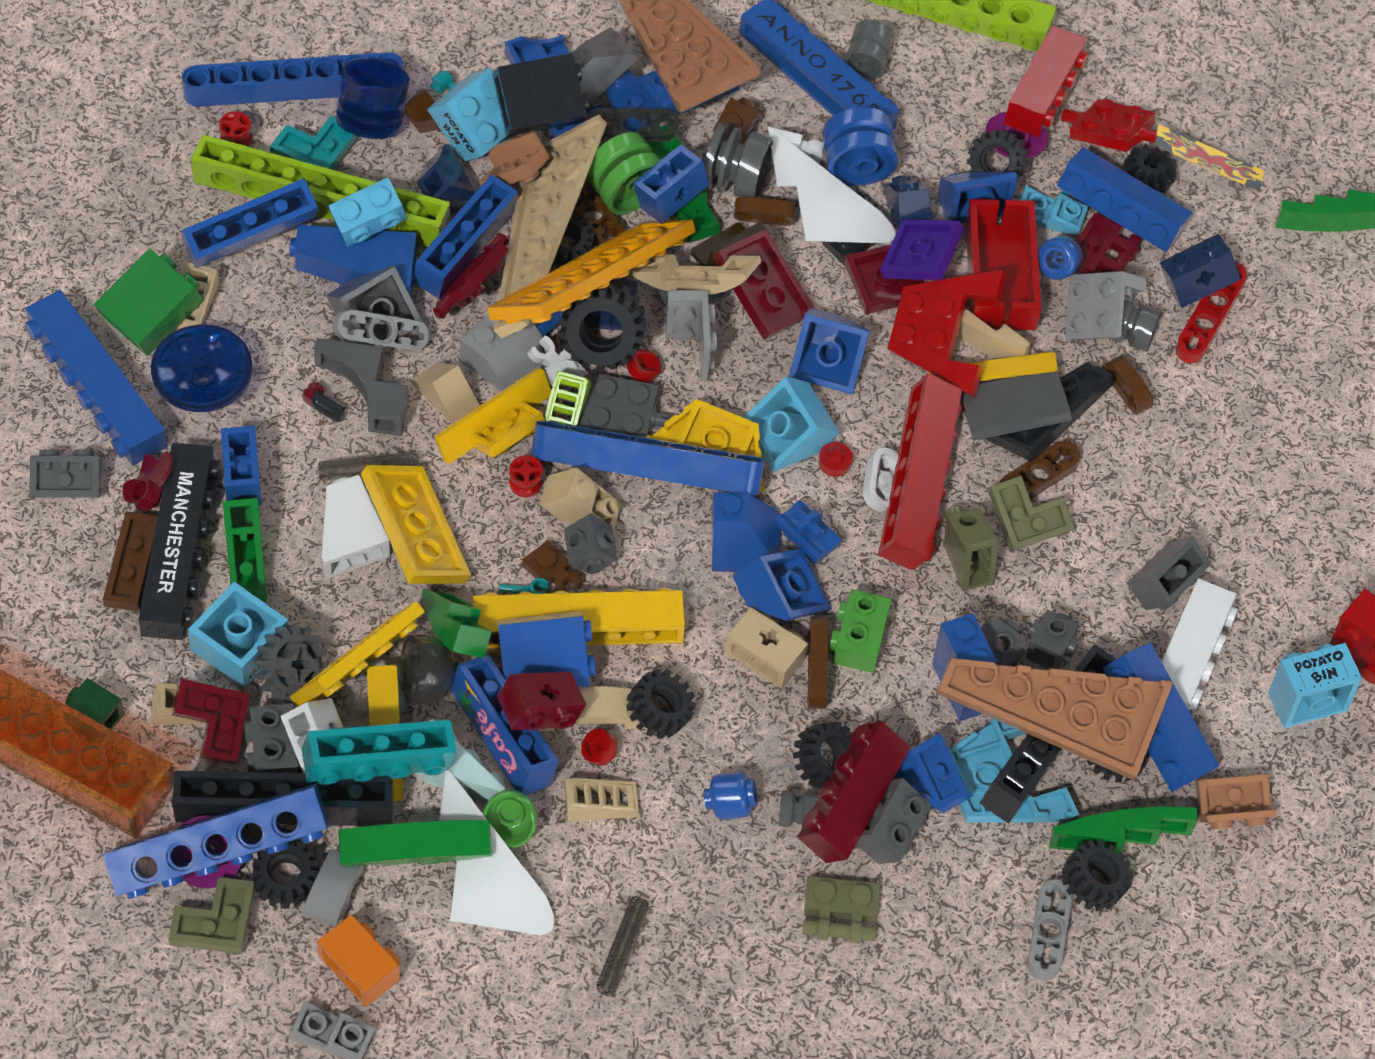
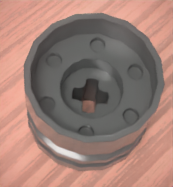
(737, 162)

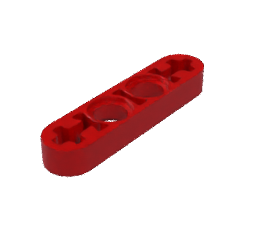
(1210, 312)

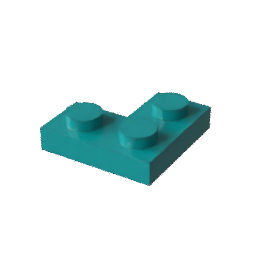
(322, 150)

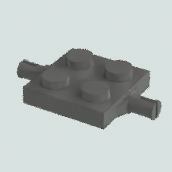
(621, 406)

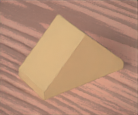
(447, 390)

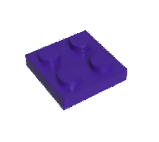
(922, 249)

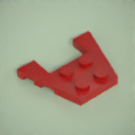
(930, 323)

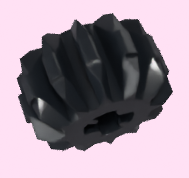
(1151, 167)

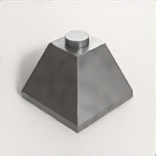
(602, 61)
(375, 293)

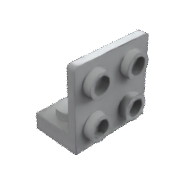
(1098, 304)
(693, 317)

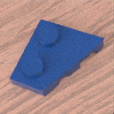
(935, 774)

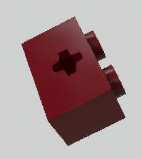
(541, 700)

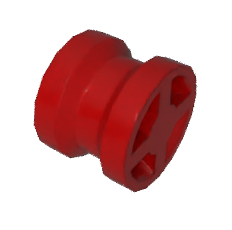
(232, 123)
(527, 468)

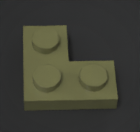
(1021, 521)
(220, 928)

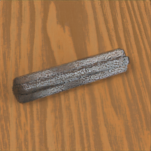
(354, 466)
(622, 946)

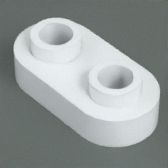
(879, 482)

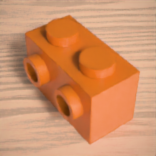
(359, 959)

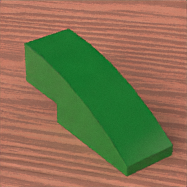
(456, 623)

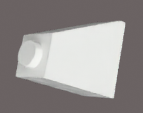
(351, 529)

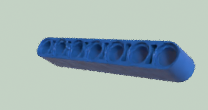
(270, 79)
(647, 457)

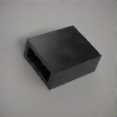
(540, 94)

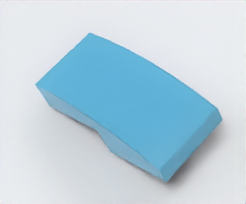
(1056, 214)

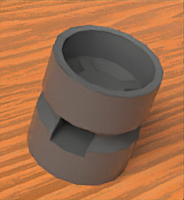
(869, 48)
(1138, 325)

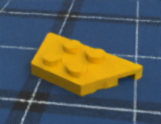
(712, 428)

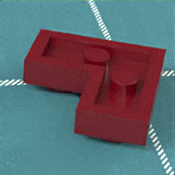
(221, 711)

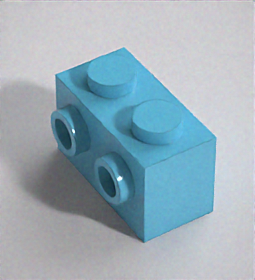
(367, 212)

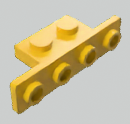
(498, 421)

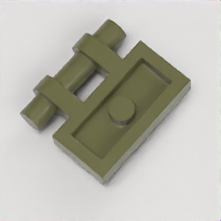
(842, 900)

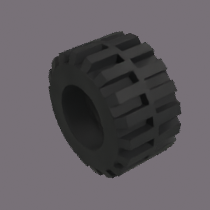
(600, 351)

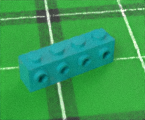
(378, 751)

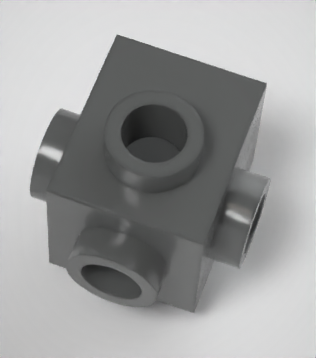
(590, 544)
(1010, 635)
(1052, 640)

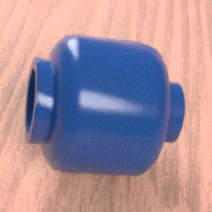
(1050, 261)
(731, 795)

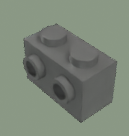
(1169, 574)
(270, 741)
(894, 823)

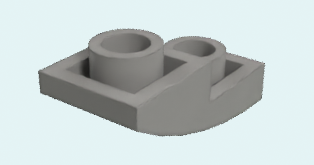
(331, 890)
(331, 1034)

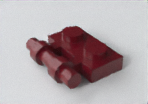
(1098, 239)

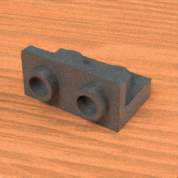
(65, 475)

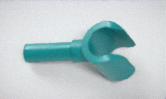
(442, 82)
(536, 584)

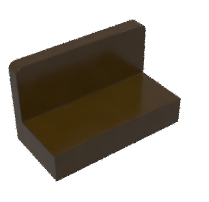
(704, 252)

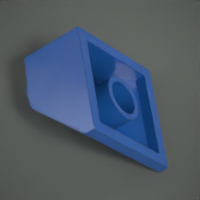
(958, 189)
(829, 351)
(741, 531)
(782, 586)

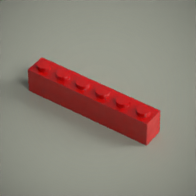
(920, 472)

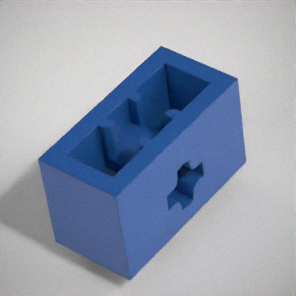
(671, 184)
(241, 463)

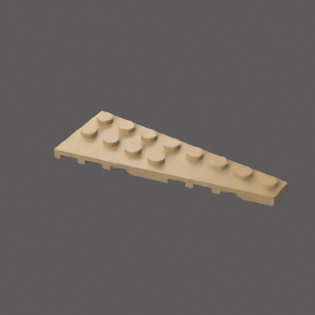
(545, 209)

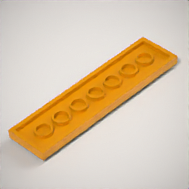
(590, 271)

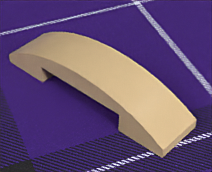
(667, 275)
(998, 344)
(607, 706)

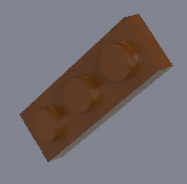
(130, 562)

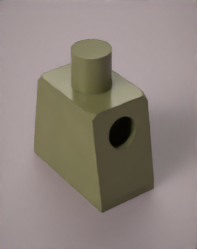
(966, 533)

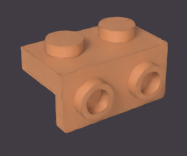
(517, 159)
(1234, 799)

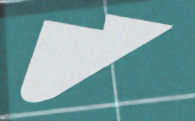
(826, 204)
(495, 888)

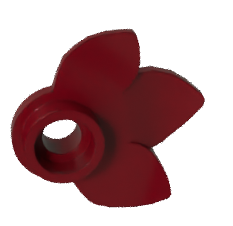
(146, 488)

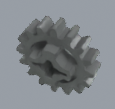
(289, 661)

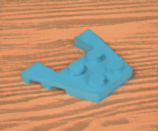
(981, 760)

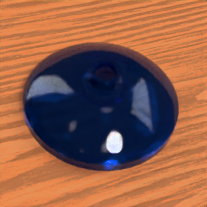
(199, 354)

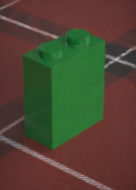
(149, 301)

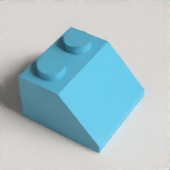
(791, 423)

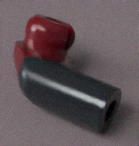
(314, 398)

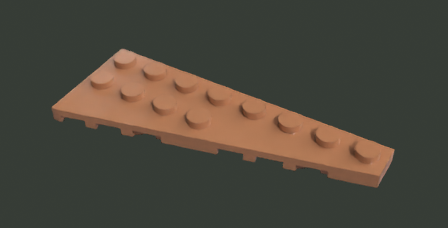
(688, 50)

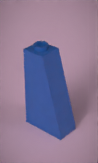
(325, 254)

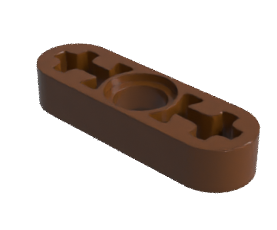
(592, 202)
(1045, 462)
(817, 662)

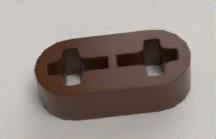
(764, 210)
(1129, 385)

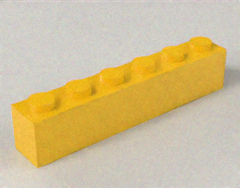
(614, 616)

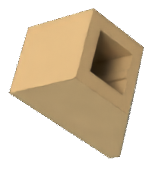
(574, 495)

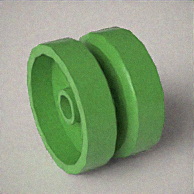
(617, 167)

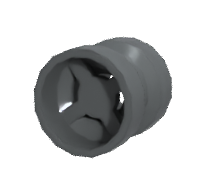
(794, 808)

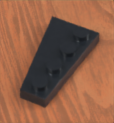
(1082, 389)

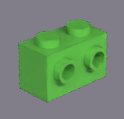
(861, 630)

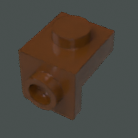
(418, 114)
(741, 115)

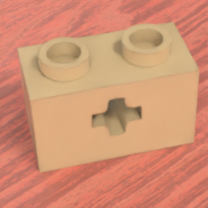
(766, 647)

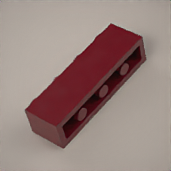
(853, 792)

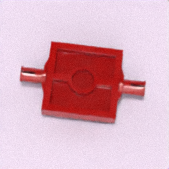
(1111, 125)

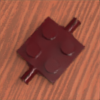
(470, 281)

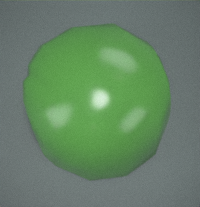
(512, 816)

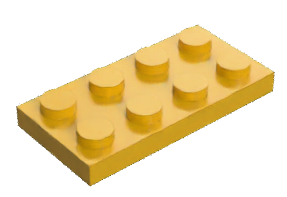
(415, 524)
(359, 656)

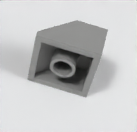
(497, 358)

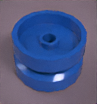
(860, 146)

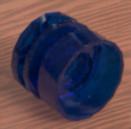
(372, 98)

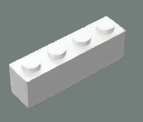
(1198, 638)

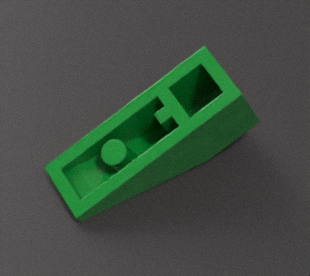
(245, 546)

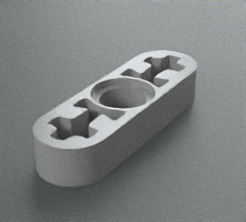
(404, 325)
(1044, 916)

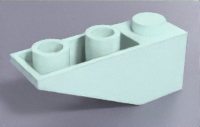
(470, 774)

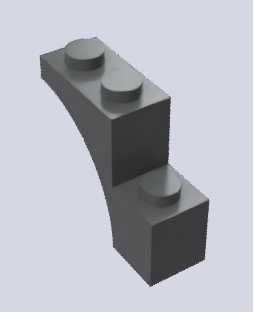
(363, 367)

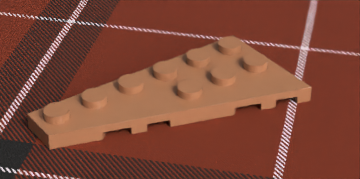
(1075, 710)

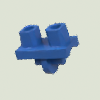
(808, 531)

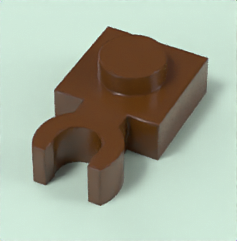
(552, 566)

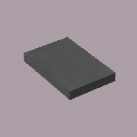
(1016, 405)

